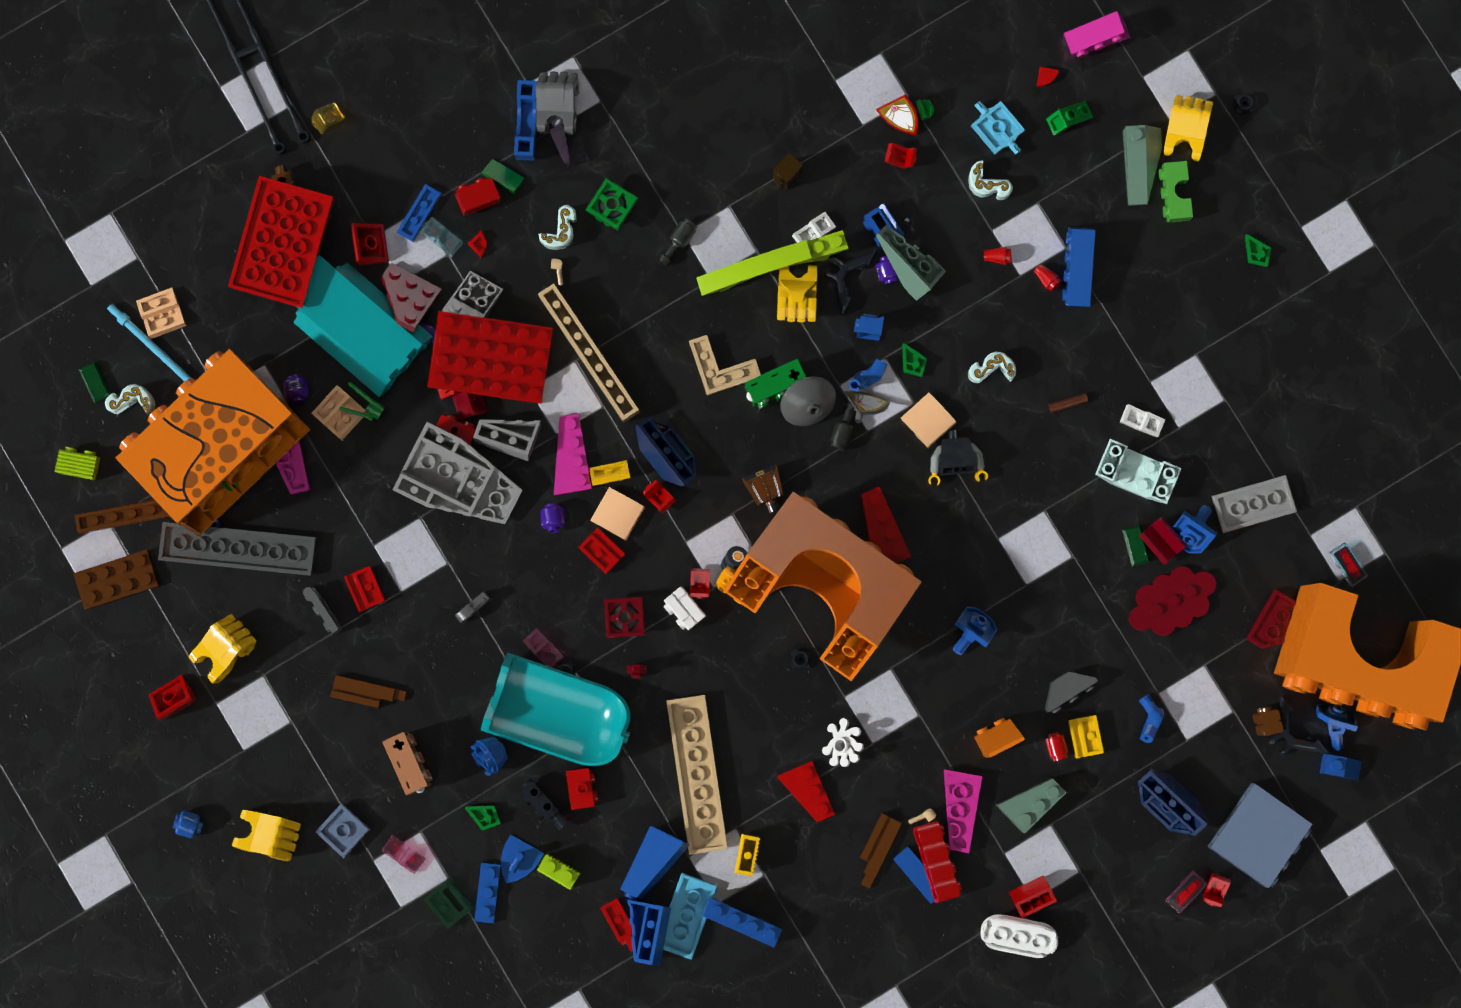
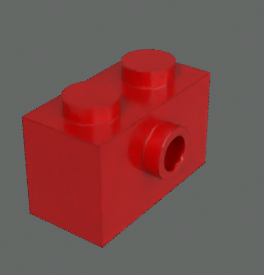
(477, 196)
(465, 431)
(581, 788)
(1032, 896)

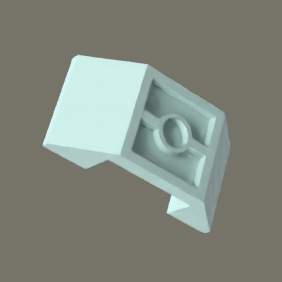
(1137, 472)

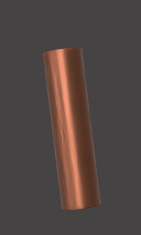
(1067, 403)

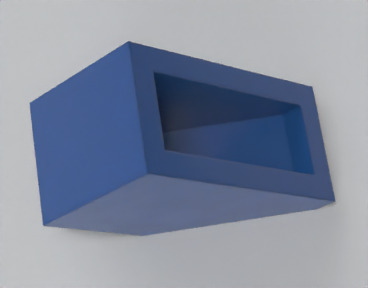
(1340, 766)

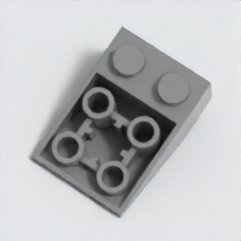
(474, 297)

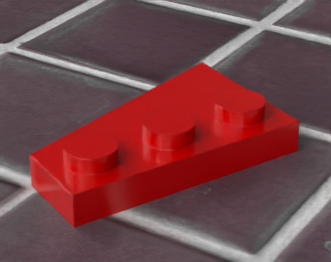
(808, 790)

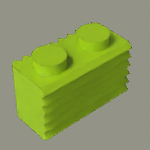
(77, 464)
(558, 871)

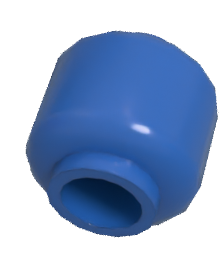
(187, 824)

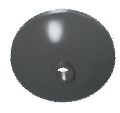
(808, 401)

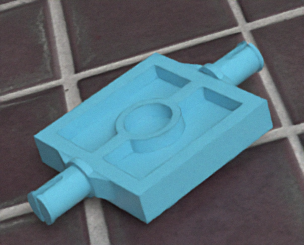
(997, 127)

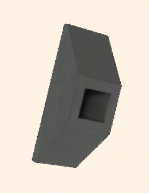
(1067, 688)

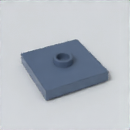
(343, 830)

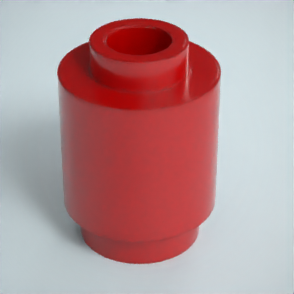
(1057, 746)

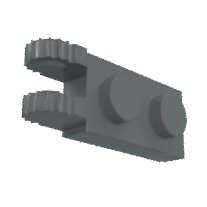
(322, 609)

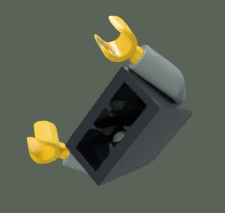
(957, 457)

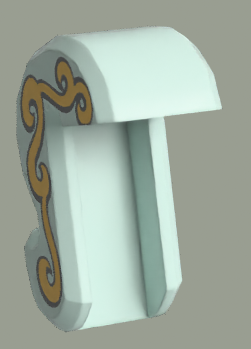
(987, 187)
(565, 232)
(990, 364)
(128, 397)

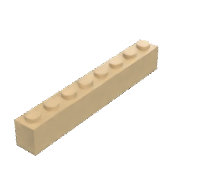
(588, 353)

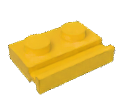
(1085, 736)

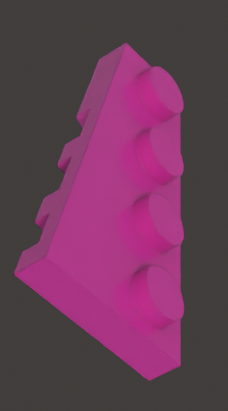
(571, 460)
(293, 470)
(961, 805)

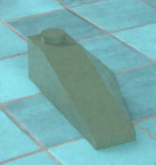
(1141, 156)
(914, 269)

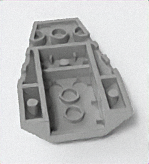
(455, 478)

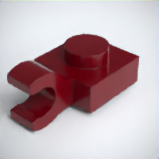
(636, 671)

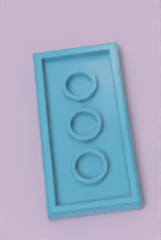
(685, 916)

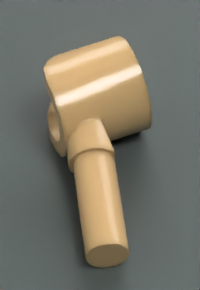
(557, 264)
(929, 814)

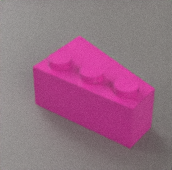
(1097, 34)

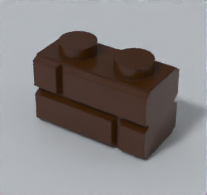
(1267, 721)

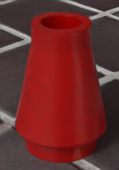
(998, 255)
(1047, 277)

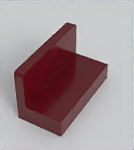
(469, 405)
(1162, 540)

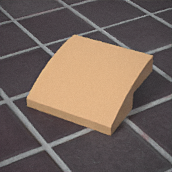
(161, 313)
(335, 420)
(928, 420)
(617, 513)

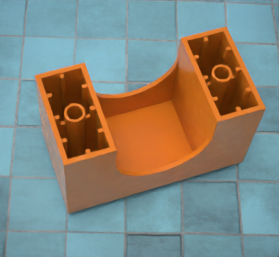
(850, 575)
(1323, 657)

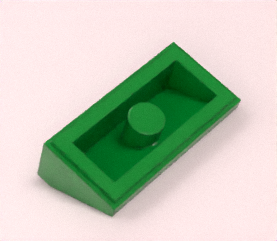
(503, 176)

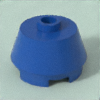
(489, 754)

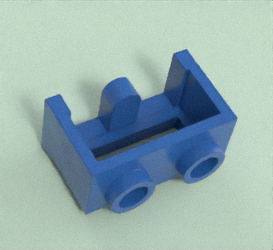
(870, 225)
(869, 327)

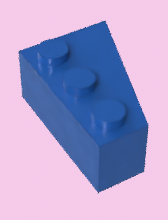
(649, 931)

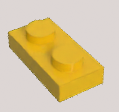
(609, 473)

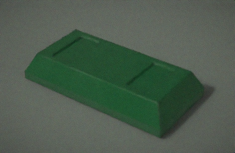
(95, 382)
(1135, 546)

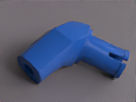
(869, 376)
(1154, 719)

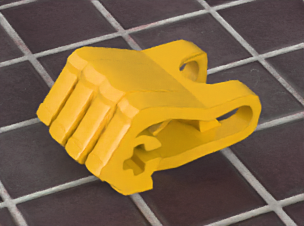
(1188, 124)
(797, 295)
(223, 644)
(269, 835)

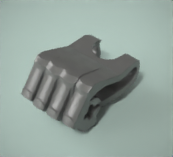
(556, 99)

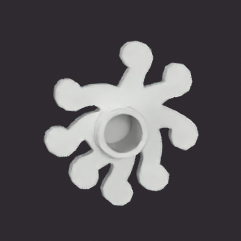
(843, 744)

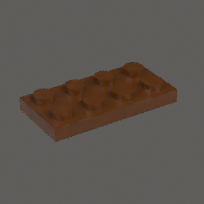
(116, 579)

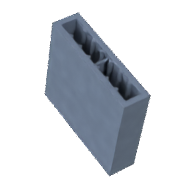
(1260, 836)

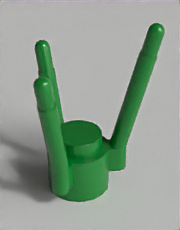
(374, 408)

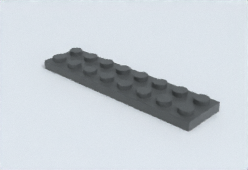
(238, 549)

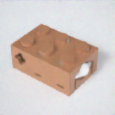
(408, 763)

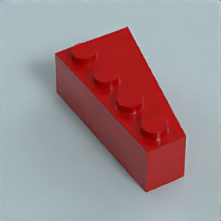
(882, 527)

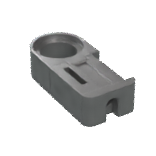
(473, 607)

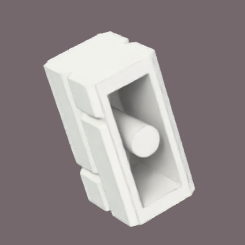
(684, 608)

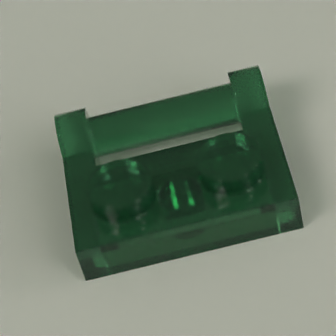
(444, 908)

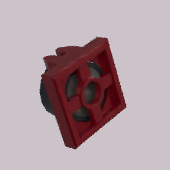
(624, 617)

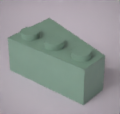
(1031, 804)

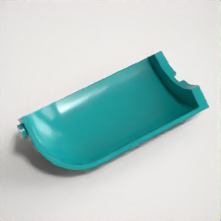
(557, 713)

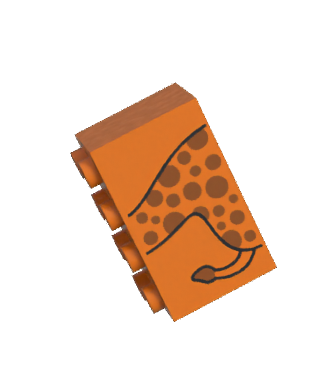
(215, 432)

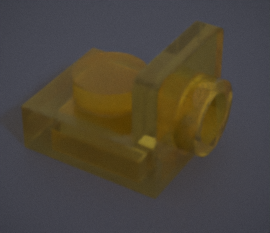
(326, 117)

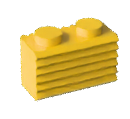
(747, 855)

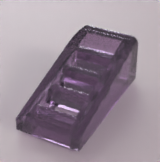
(560, 140)

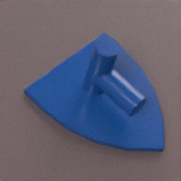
(518, 859)

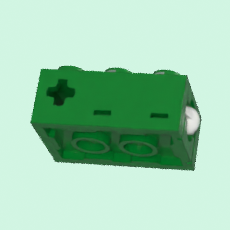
(773, 384)

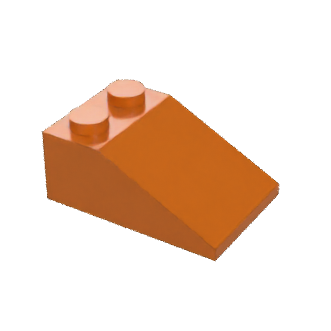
(998, 738)

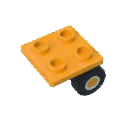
(729, 566)

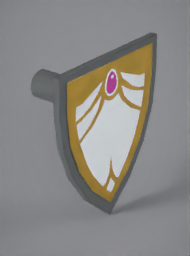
(866, 404)

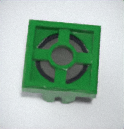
(611, 206)

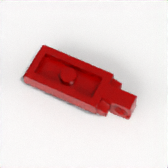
(618, 922)

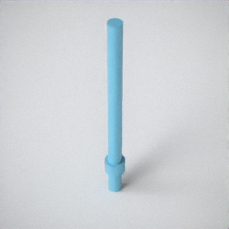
(124, 319)

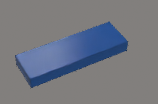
(419, 213)
(915, 871)

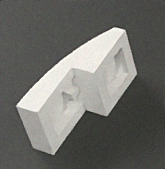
(816, 228)
(1142, 420)

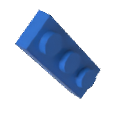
(487, 892)

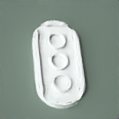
(1019, 936)

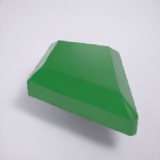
(1257, 252)
(913, 362)
(484, 816)

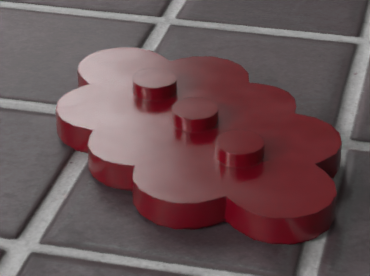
(1172, 601)

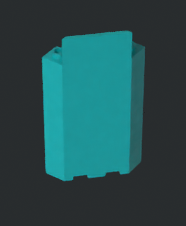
(358, 326)

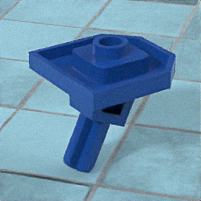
(1194, 530)
(975, 626)
(1337, 720)

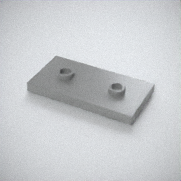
(1254, 504)

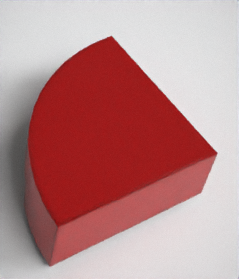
(1046, 76)
(479, 244)

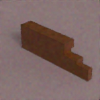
(364, 692)
(878, 847)

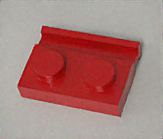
(601, 550)
(364, 589)

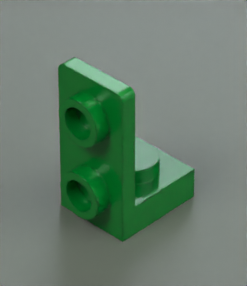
(1069, 116)

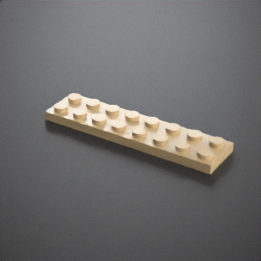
(697, 774)

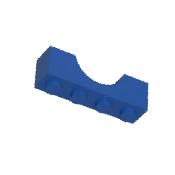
(526, 121)
(741, 922)

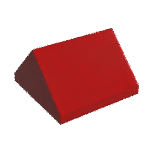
(369, 243)
(171, 698)

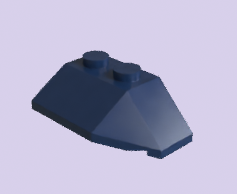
(666, 451)
(1171, 803)

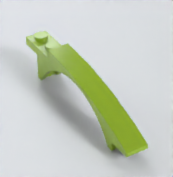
(794, 254)

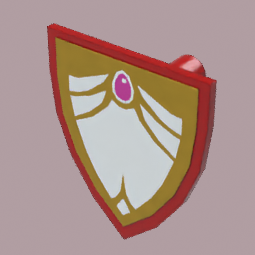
(900, 115)

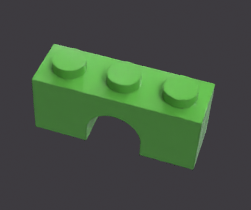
(1175, 208)

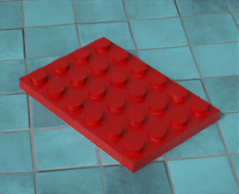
(281, 242)
(489, 357)

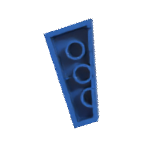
(1079, 266)

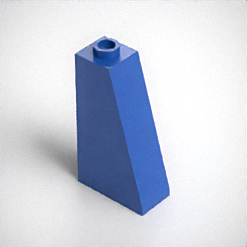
(652, 861)

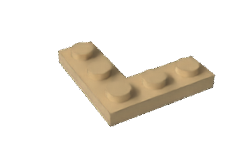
(716, 380)

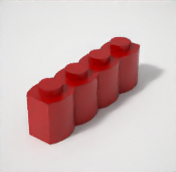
(936, 861)

